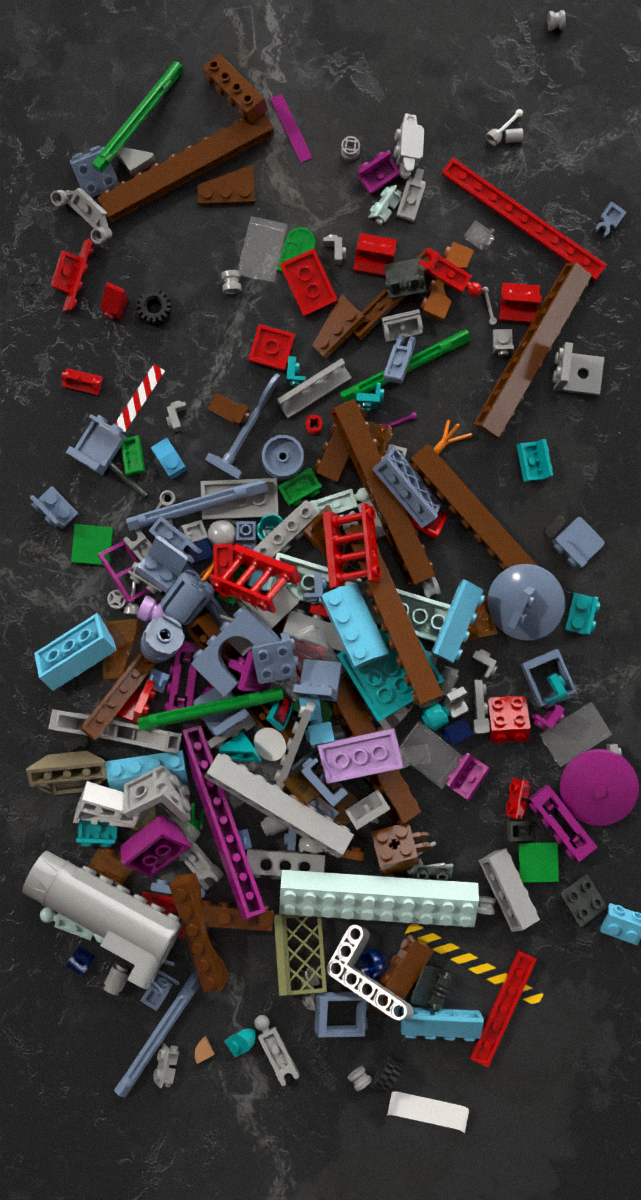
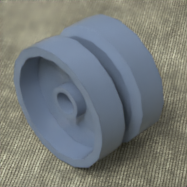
(272, 460)

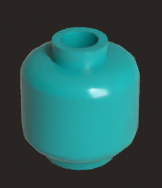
(435, 716)

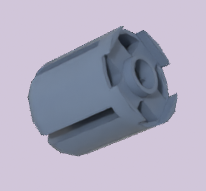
(186, 598)

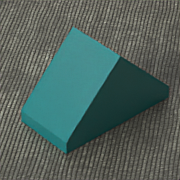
(240, 749)

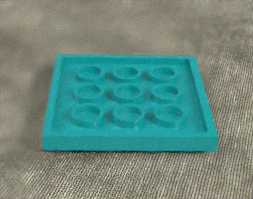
(383, 682)

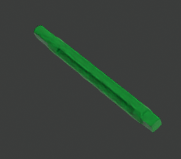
(137, 117)
(416, 361)
(210, 708)

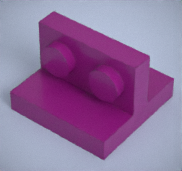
(248, 678)

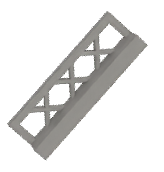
(314, 388)

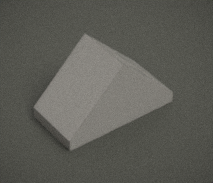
(135, 160)

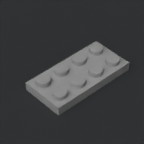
(249, 507)

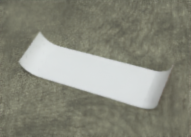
(428, 1110)

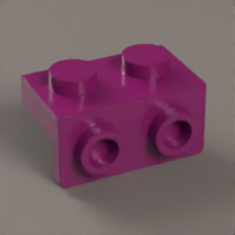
(378, 172)
(552, 717)
(467, 776)

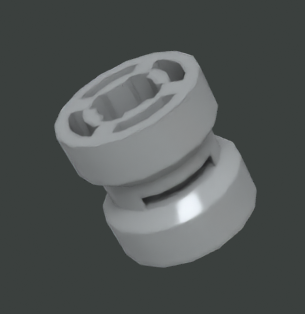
(352, 152)
(231, 281)

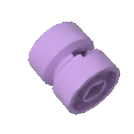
(150, 609)

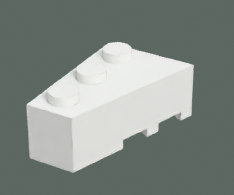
(103, 805)

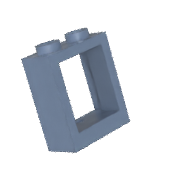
(554, 654)
(321, 1027)

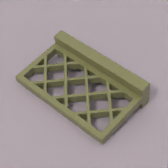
(283, 955)

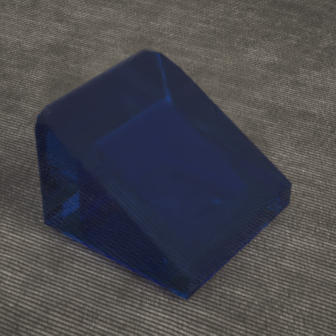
(80, 961)

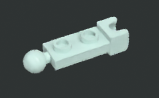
(341, 501)

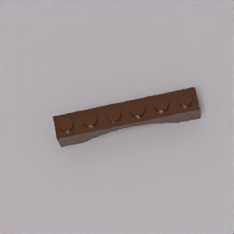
(188, 903)

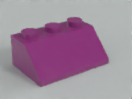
(154, 847)

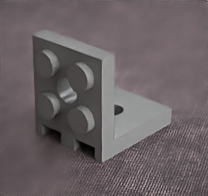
(567, 369)
(158, 787)

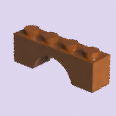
(438, 303)

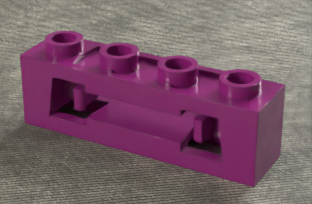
(176, 670)
(581, 848)

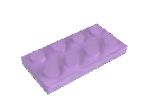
(360, 755)

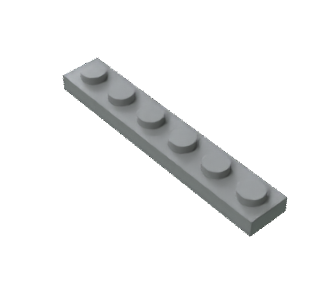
(293, 744)

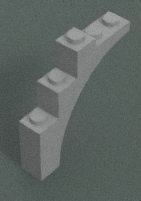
(118, 731)

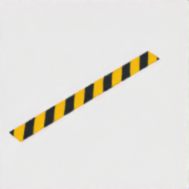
(469, 961)

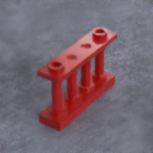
(334, 544)
(256, 562)

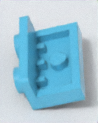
(622, 924)

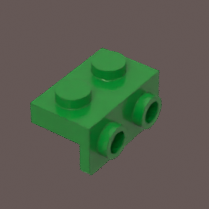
(299, 487)

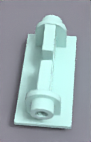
(380, 210)

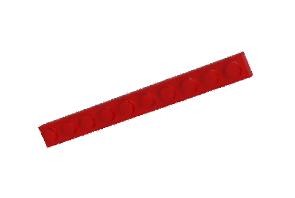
(522, 218)

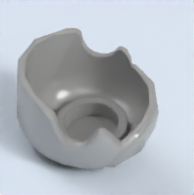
(222, 533)
(307, 846)

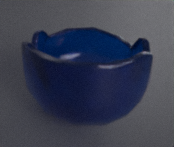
(372, 963)

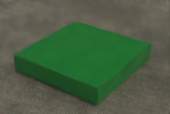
(89, 542)
(538, 862)

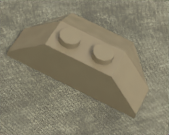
(66, 772)

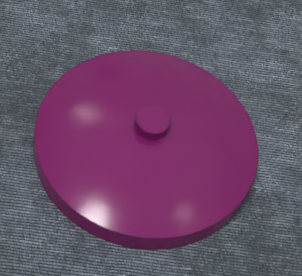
(599, 787)

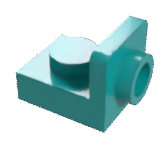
(293, 368)

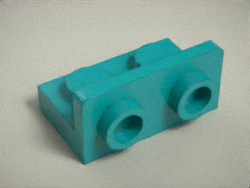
(582, 614)

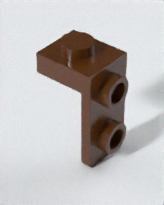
(229, 410)

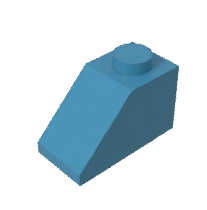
(169, 458)

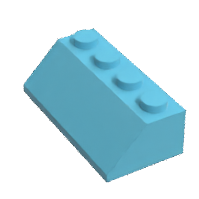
(457, 621)
(354, 625)
(74, 652)
(127, 769)
(444, 1023)

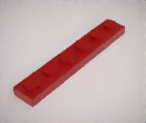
(503, 1008)

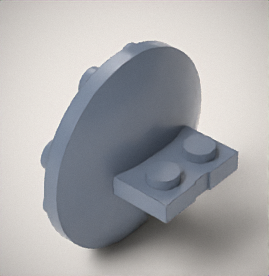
(526, 602)

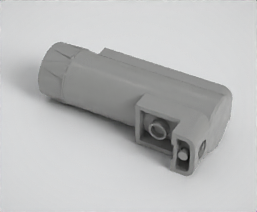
(124, 921)

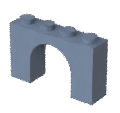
(210, 661)

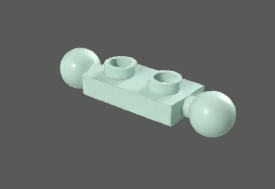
(61, 922)

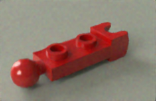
(449, 273)

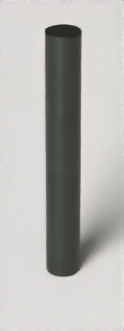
(127, 480)

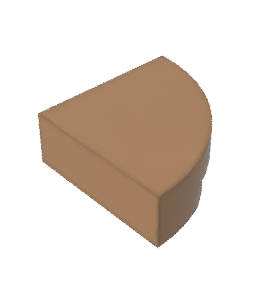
(203, 1050)

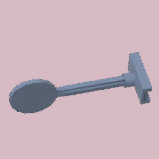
(229, 458)

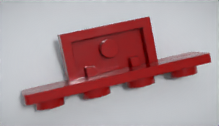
(69, 273)

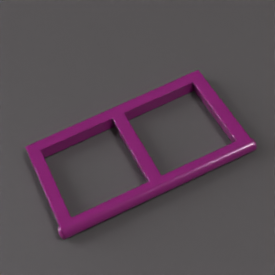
(115, 576)

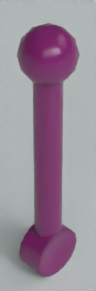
(413, 416)

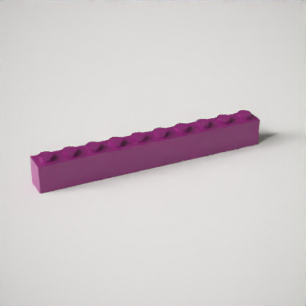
(222, 825)

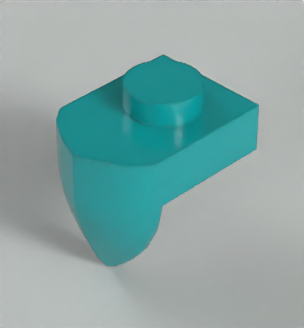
(557, 684)
(241, 1041)

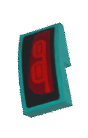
(280, 713)

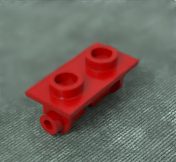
(81, 381)
(515, 807)

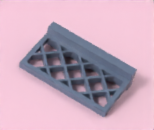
(408, 493)

